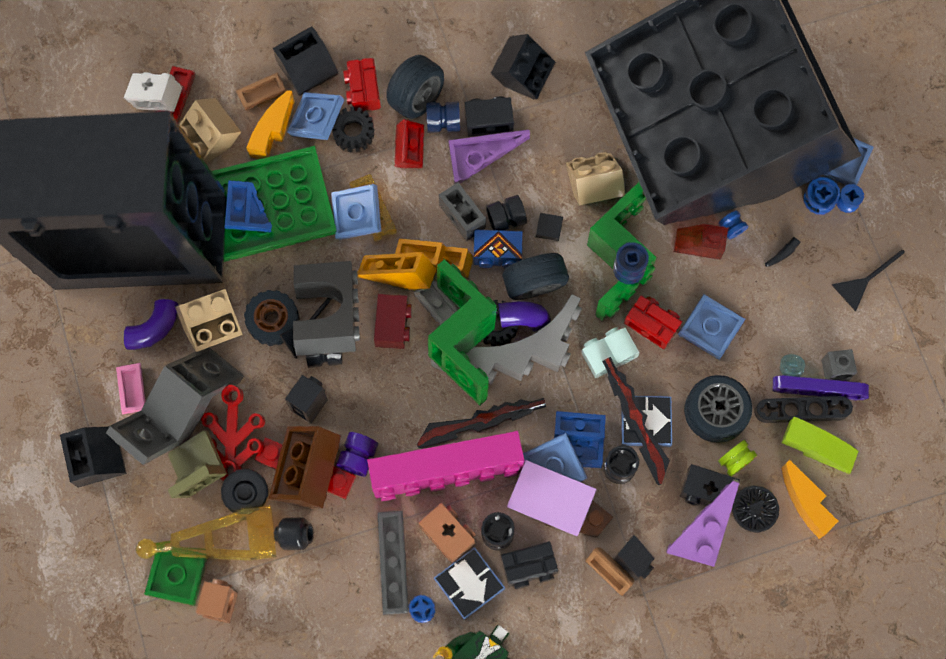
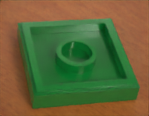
(175, 578)

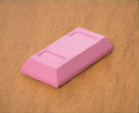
(131, 388)

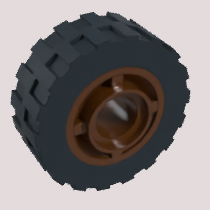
(266, 304)

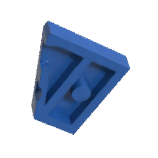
(244, 208)

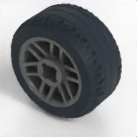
(413, 85)
(535, 276)
(714, 393)

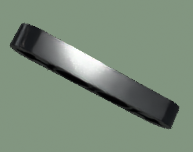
(802, 405)

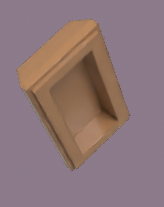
(261, 91)
(610, 570)

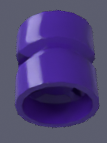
(358, 451)

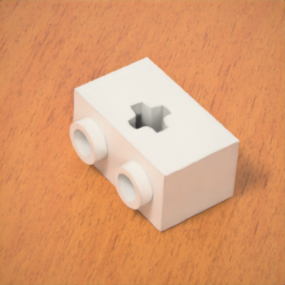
(153, 91)

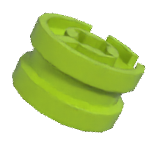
(737, 458)

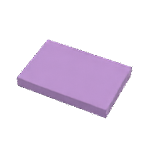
(551, 498)

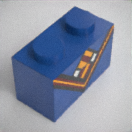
(497, 248)

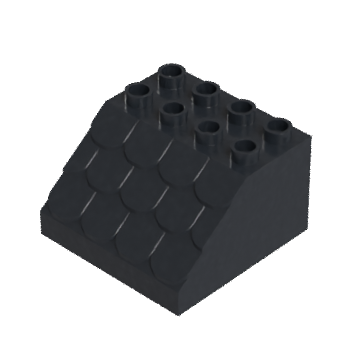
(720, 106)

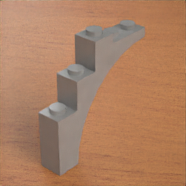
(542, 347)

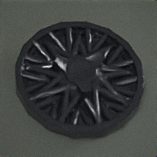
(244, 490)
(755, 509)

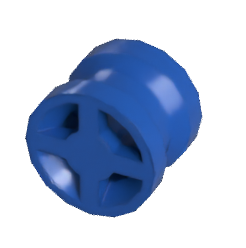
(845, 202)
(734, 224)
(420, 605)

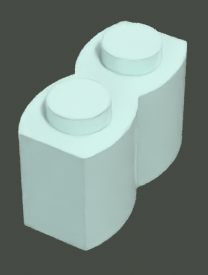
(616, 345)

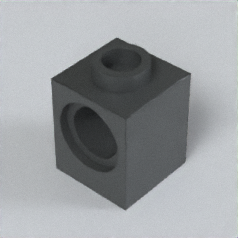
(839, 365)

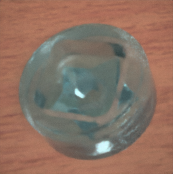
(792, 365)

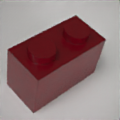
(392, 321)

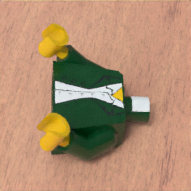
(476, 646)

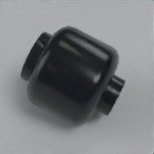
(294, 533)

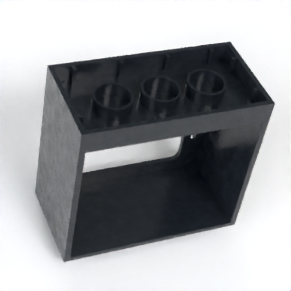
(110, 202)

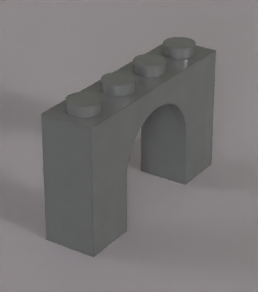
(334, 332)

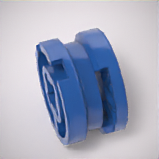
(822, 195)

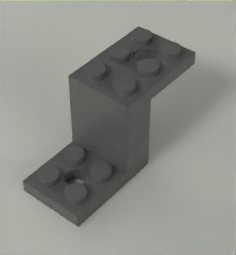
(174, 405)

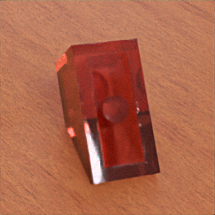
(701, 241)

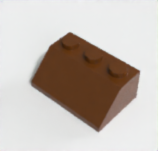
(305, 466)

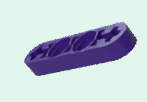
(820, 387)

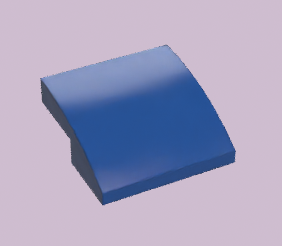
(585, 434)

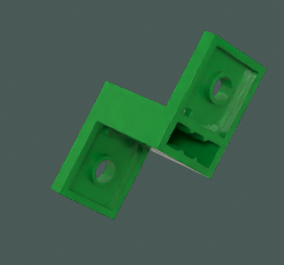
(607, 237)
(462, 331)

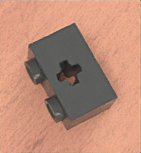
(462, 211)

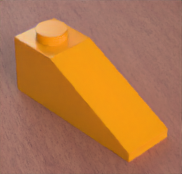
(398, 270)

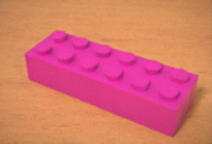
(446, 465)

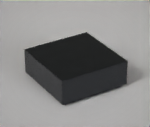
(549, 226)

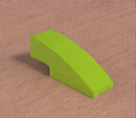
(820, 445)

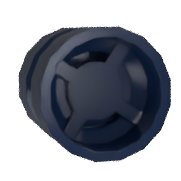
(443, 116)
(630, 263)

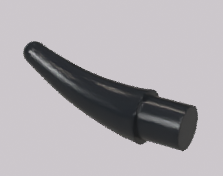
(786, 251)

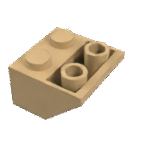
(209, 128)
(595, 178)
(209, 320)

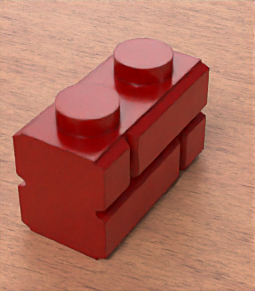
(363, 84)
(653, 321)

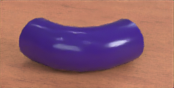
(524, 314)
(154, 328)

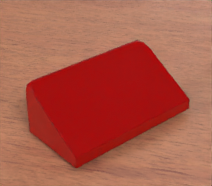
(409, 144)

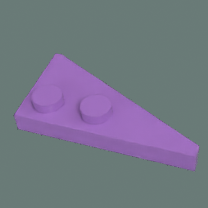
(478, 152)
(704, 536)

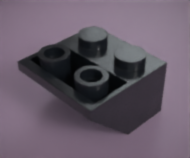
(305, 60)
(523, 66)
(91, 456)

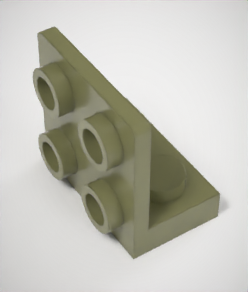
(195, 466)

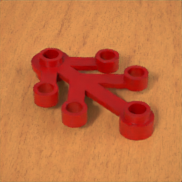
(231, 437)

